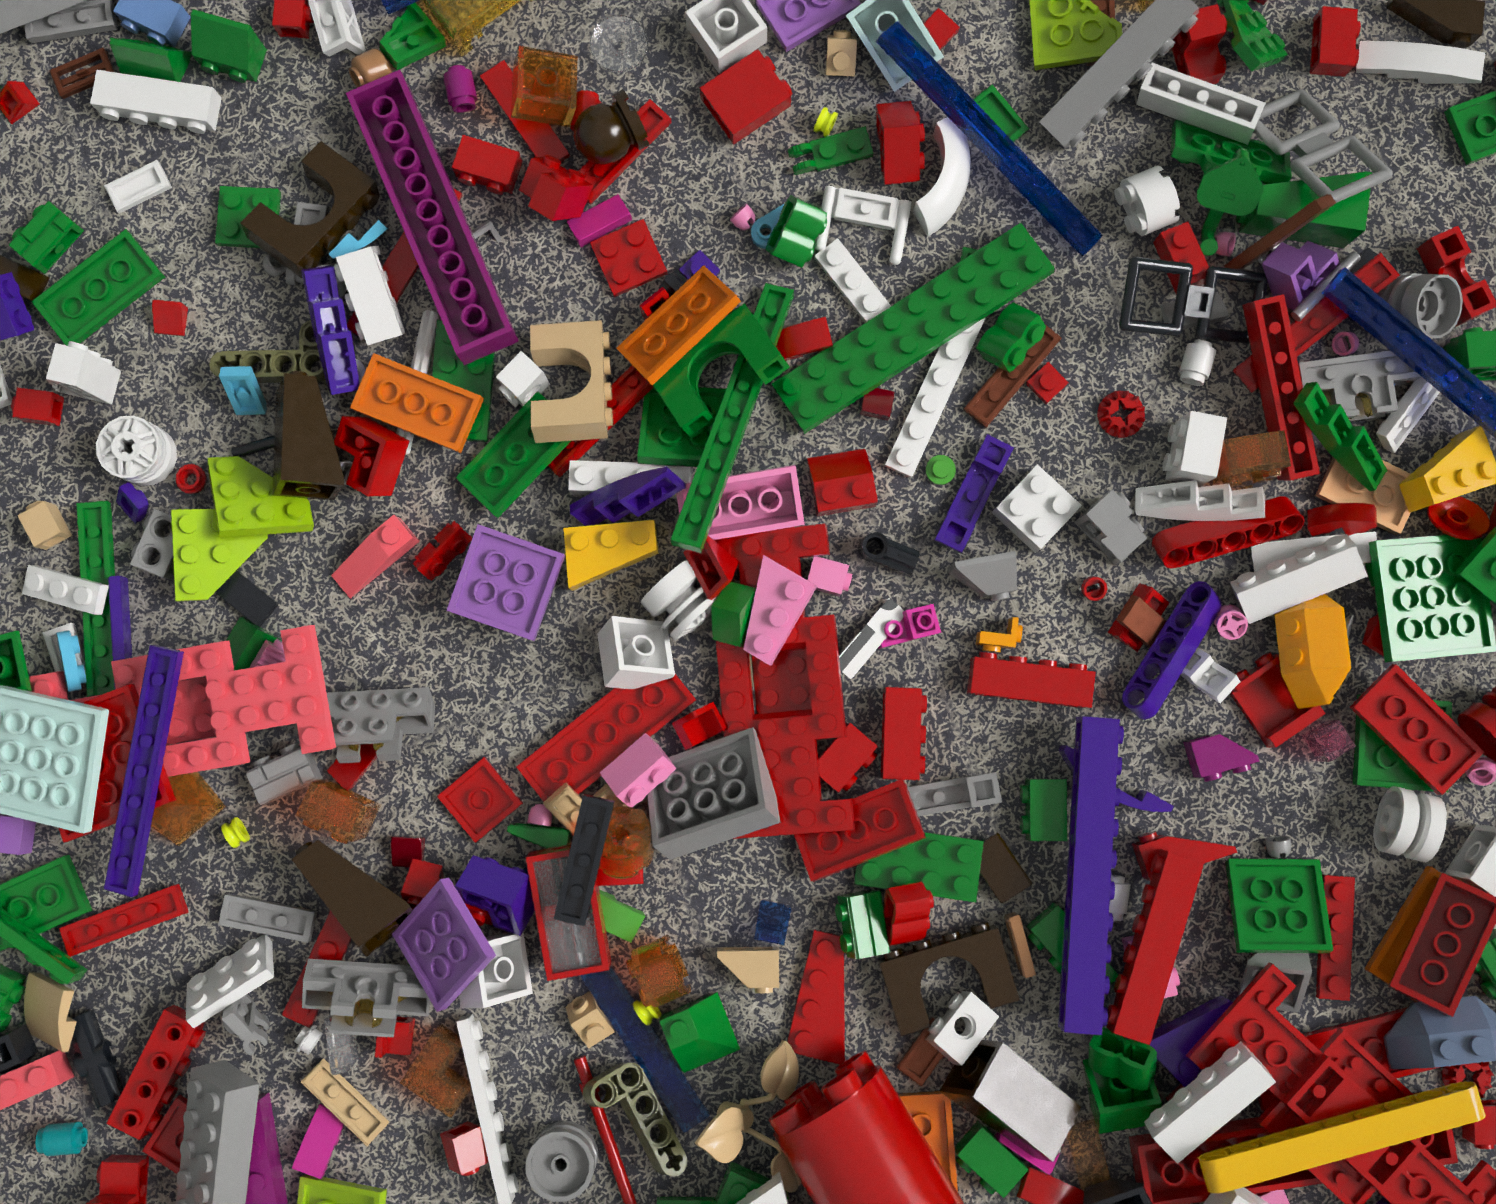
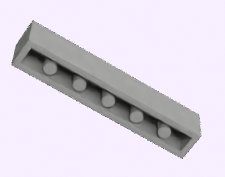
(1117, 68)

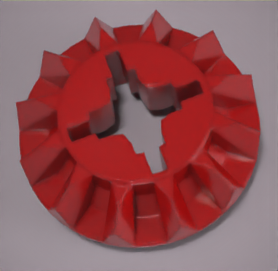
(1115, 425)
(1481, 1077)

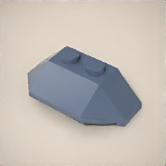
(1434, 1040)

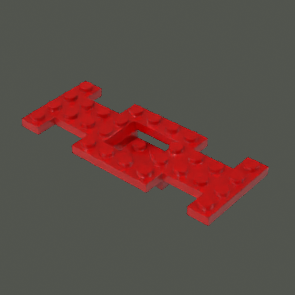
(794, 697)
(1331, 1083)

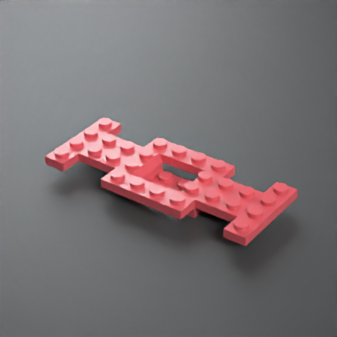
(230, 701)

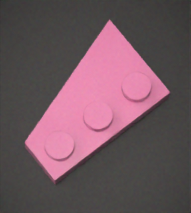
(775, 609)

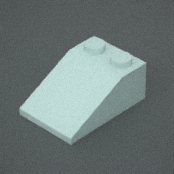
(874, 18)

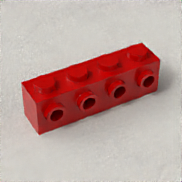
(156, 1073)

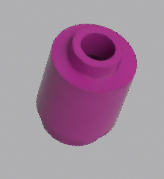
(460, 88)

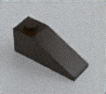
(1444, 20)

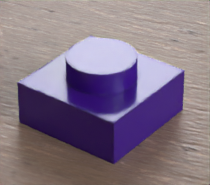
(695, 263)
(132, 502)

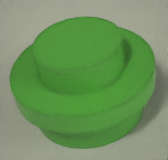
(940, 469)

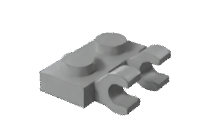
(242, 1020)

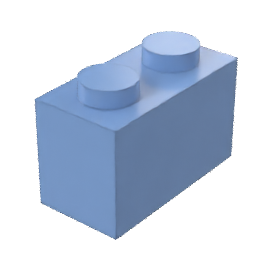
(159, 19)

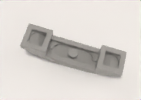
(956, 794)

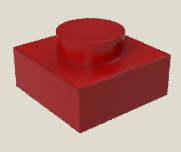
(1047, 383)

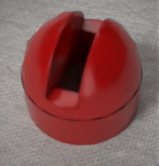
(1096, 593)

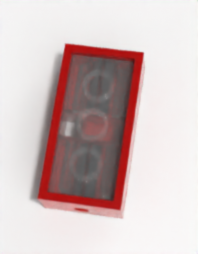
(565, 946)

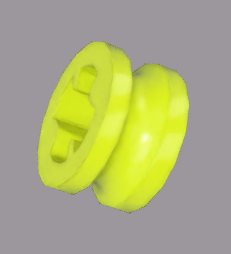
(825, 122)
(235, 832)
(646, 1013)

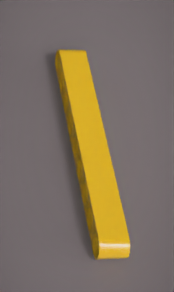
(1341, 1137)

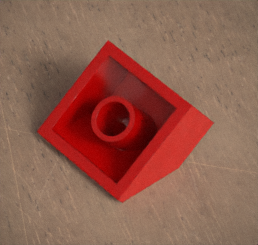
(842, 482)

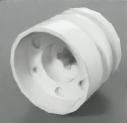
(152, 448)
(680, 599)

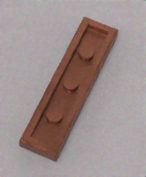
(1282, 232)
(1005, 384)

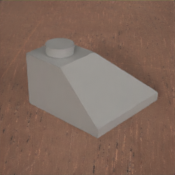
(988, 575)
(1293, 965)

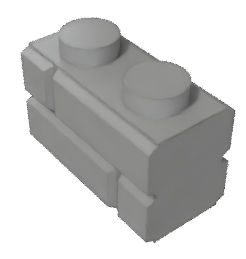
(283, 774)

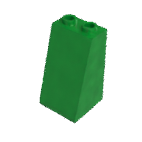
(1332, 228)

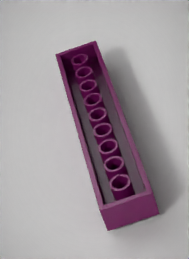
(432, 218)

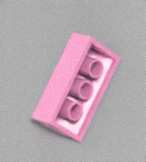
(755, 503)

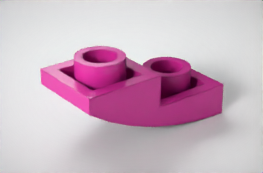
(915, 624)

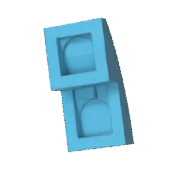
(351, 244)

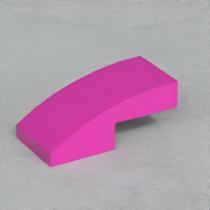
(318, 1143)

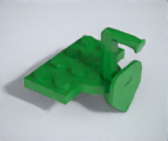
(1230, 174)

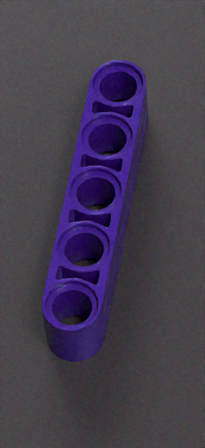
(1172, 665)

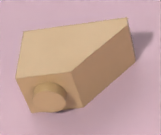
(753, 966)

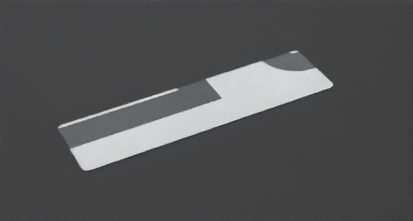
(869, 638)

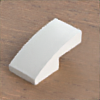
(1209, 676)

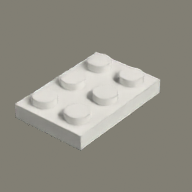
(229, 980)

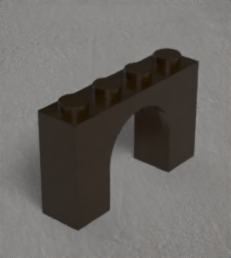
(304, 245)
(905, 970)

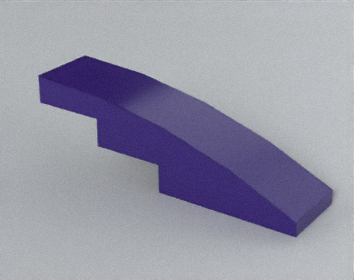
(331, 329)
(631, 494)

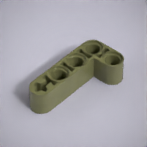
(274, 359)
(641, 1122)

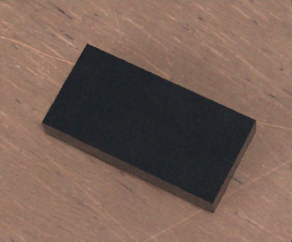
(247, 598)

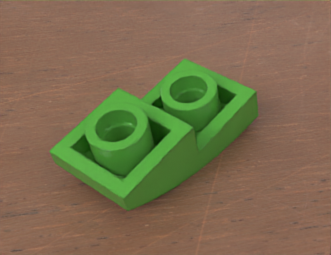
(620, 918)

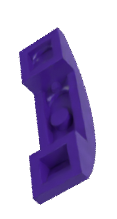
(973, 493)
(1143, 801)

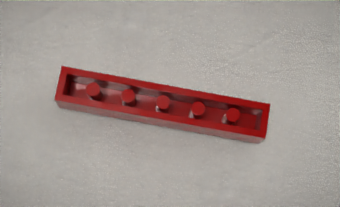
(1280, 381)
(1154, 946)

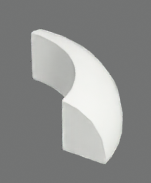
(947, 193)

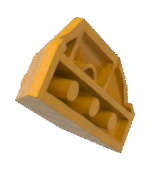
(1313, 650)

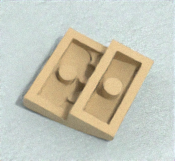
(47, 1011)

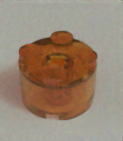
(627, 843)
(659, 972)

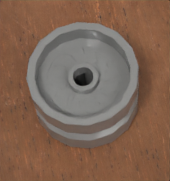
(552, 1178)

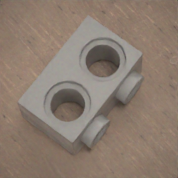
(152, 541)

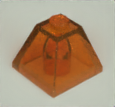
(193, 808)

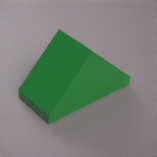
(732, 614)

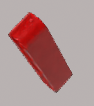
(1210, 539)

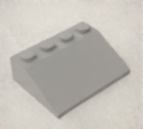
(713, 796)

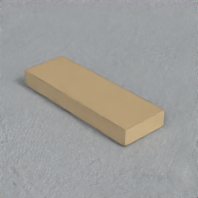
(345, 1102)

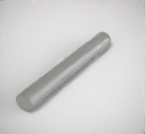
(1316, 295)

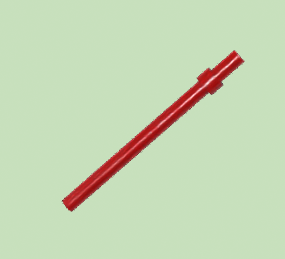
(606, 1135)

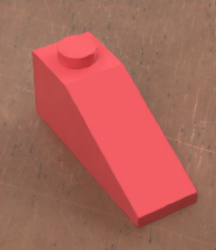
(375, 555)

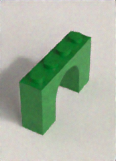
(735, 334)

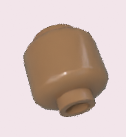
(369, 67)

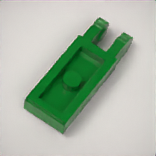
(833, 151)

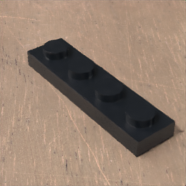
(584, 860)

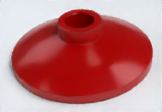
(1459, 518)

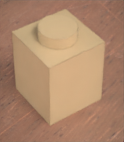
(44, 524)

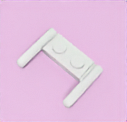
(869, 211)

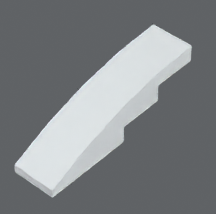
(1421, 61)
(1197, 503)
(1280, 550)

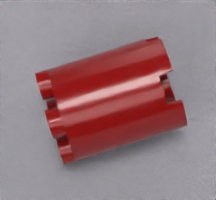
(859, 1142)

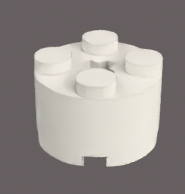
(1148, 201)

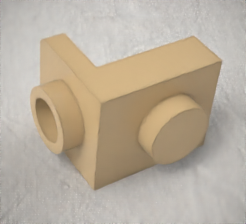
(841, 53)
(588, 1020)

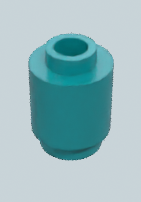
(61, 1139)

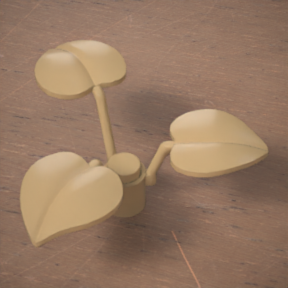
(723, 1135)

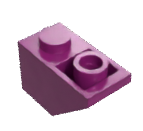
(1216, 754)

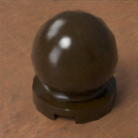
(607, 131)

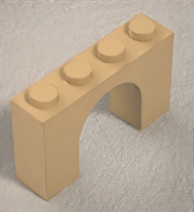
(584, 414)

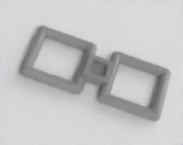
(1316, 146)

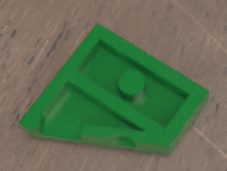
(411, 38)

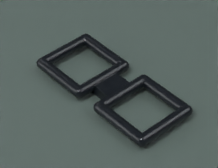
(1189, 300)

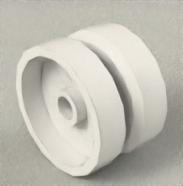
(1410, 824)

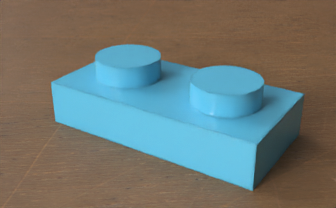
(243, 390)

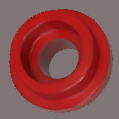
(182, 475)

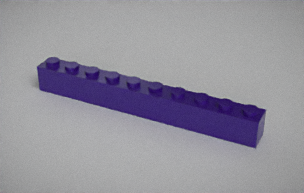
(1089, 875)

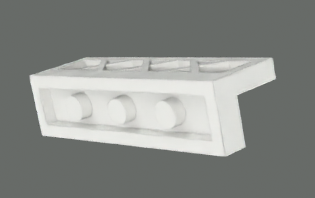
(336, 26)

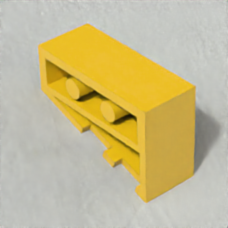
(1453, 471)
(606, 548)

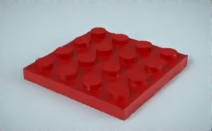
(120, 726)

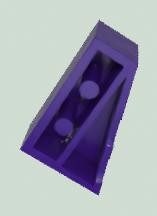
(1178, 1036)

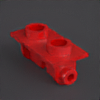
(433, 560)

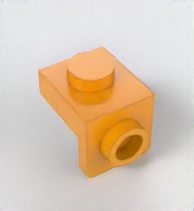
(995, 641)

